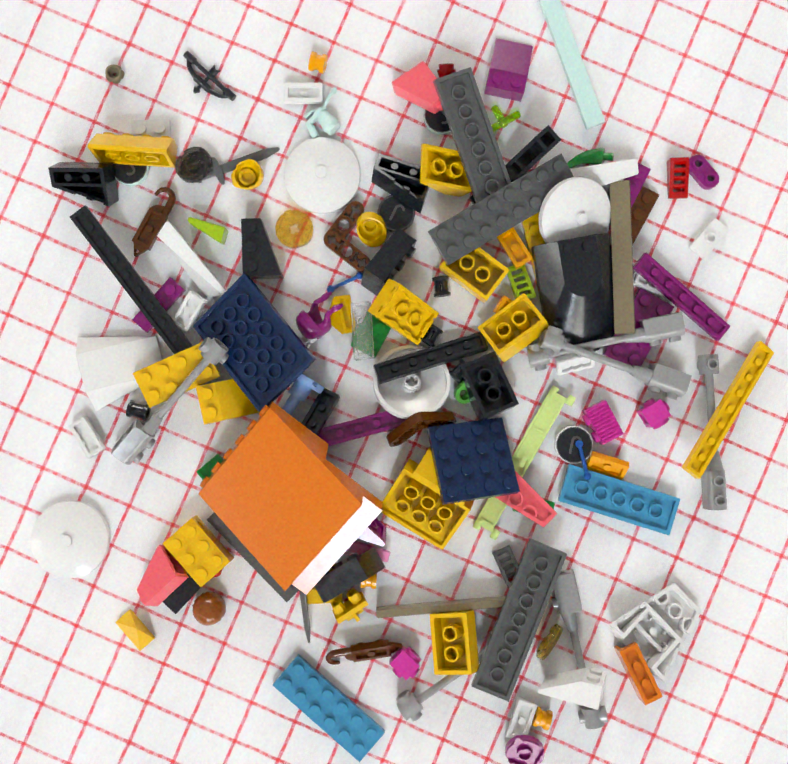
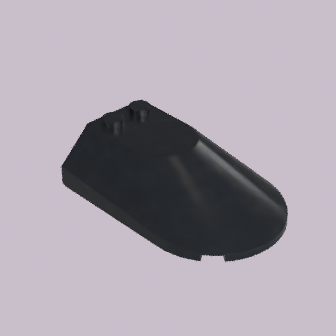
(577, 287)

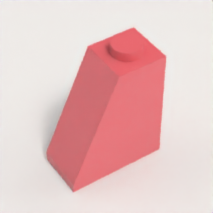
(418, 88)
(160, 578)

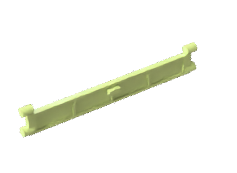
(525, 454)

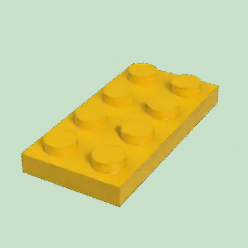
(165, 376)

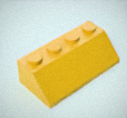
(134, 150)

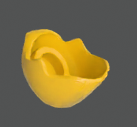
(247, 175)

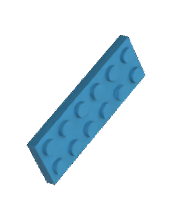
(619, 499)
(329, 708)

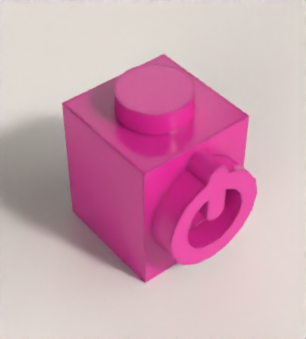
(654, 413)
(405, 663)

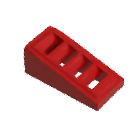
(684, 162)

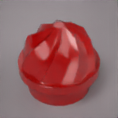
(445, 69)

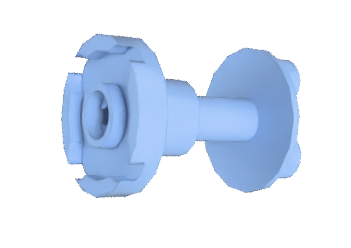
(299, 392)

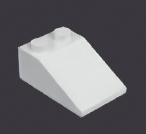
(576, 686)

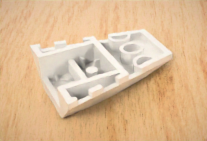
(110, 362)
(658, 628)

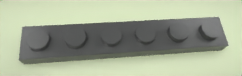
(220, 526)

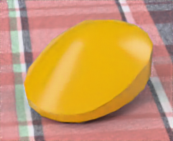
(371, 229)

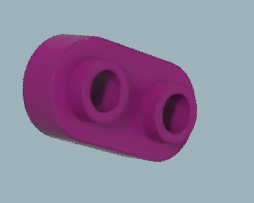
(701, 173)

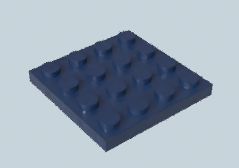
(472, 460)

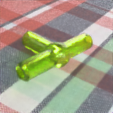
(502, 121)

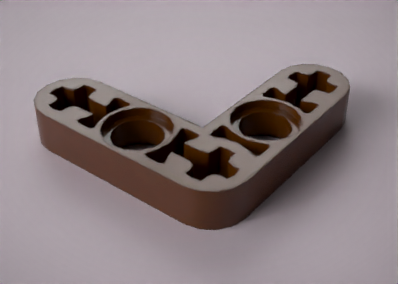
(340, 235)
(416, 422)

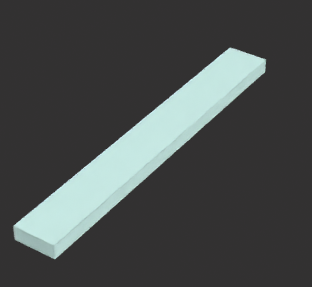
(572, 63)

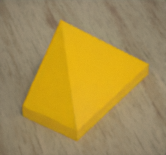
(342, 319)
(135, 630)

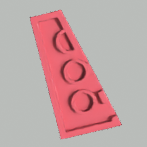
(529, 503)

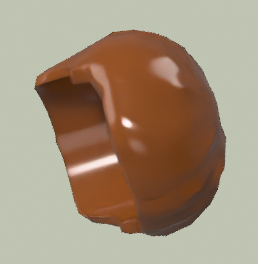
(209, 608)

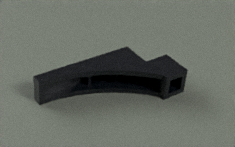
(530, 154)

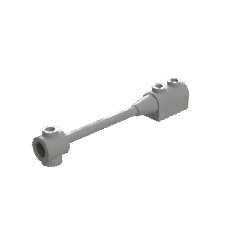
(650, 331)
(655, 376)
(141, 434)
(713, 478)
(568, 603)
(410, 704)

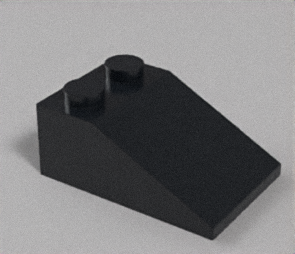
(488, 386)

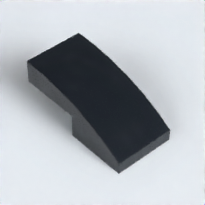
(181, 595)

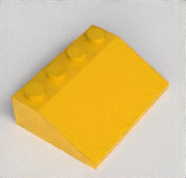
(421, 508)

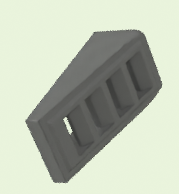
(496, 554)

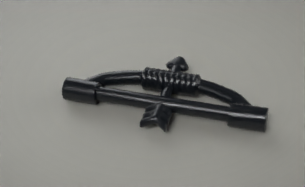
(202, 83)

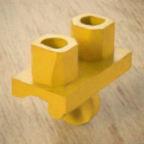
(350, 608)

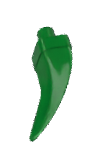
(592, 156)

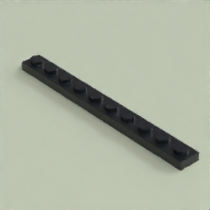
(130, 280)

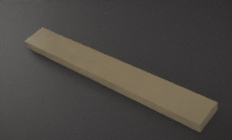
(622, 257)
(440, 606)

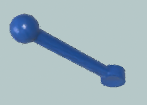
(359, 275)
(579, 444)

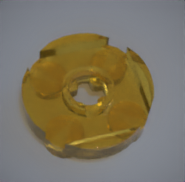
(292, 218)

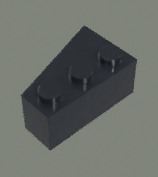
(90, 180)
(400, 180)
(257, 251)
(388, 261)
(349, 574)

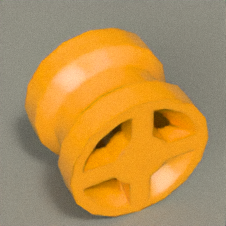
(318, 62)
(370, 582)
(542, 718)

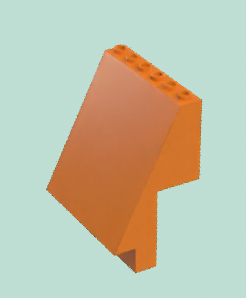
(288, 499)

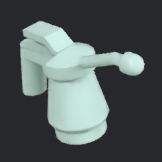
(326, 120)

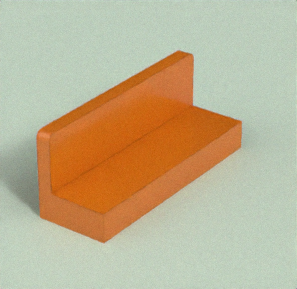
(638, 673)

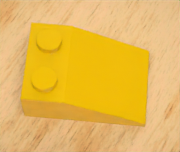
(443, 171)
(223, 401)

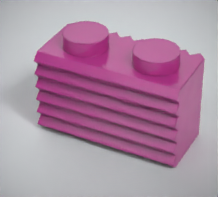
(602, 422)

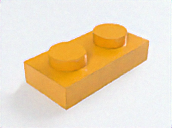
(514, 248)
(607, 465)

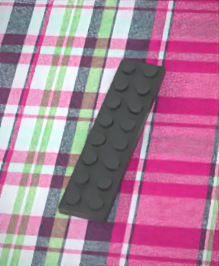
(472, 133)
(498, 211)
(519, 619)

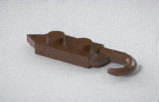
(153, 223)
(364, 651)

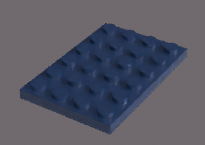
(260, 343)

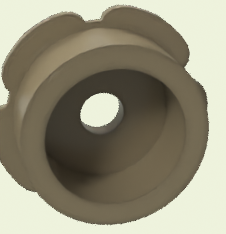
(110, 70)

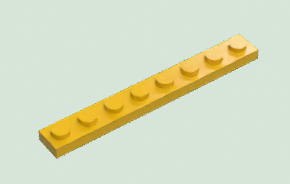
(727, 410)

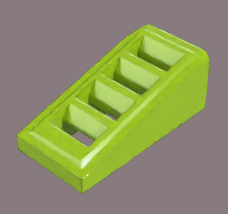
(214, 231)
(527, 281)

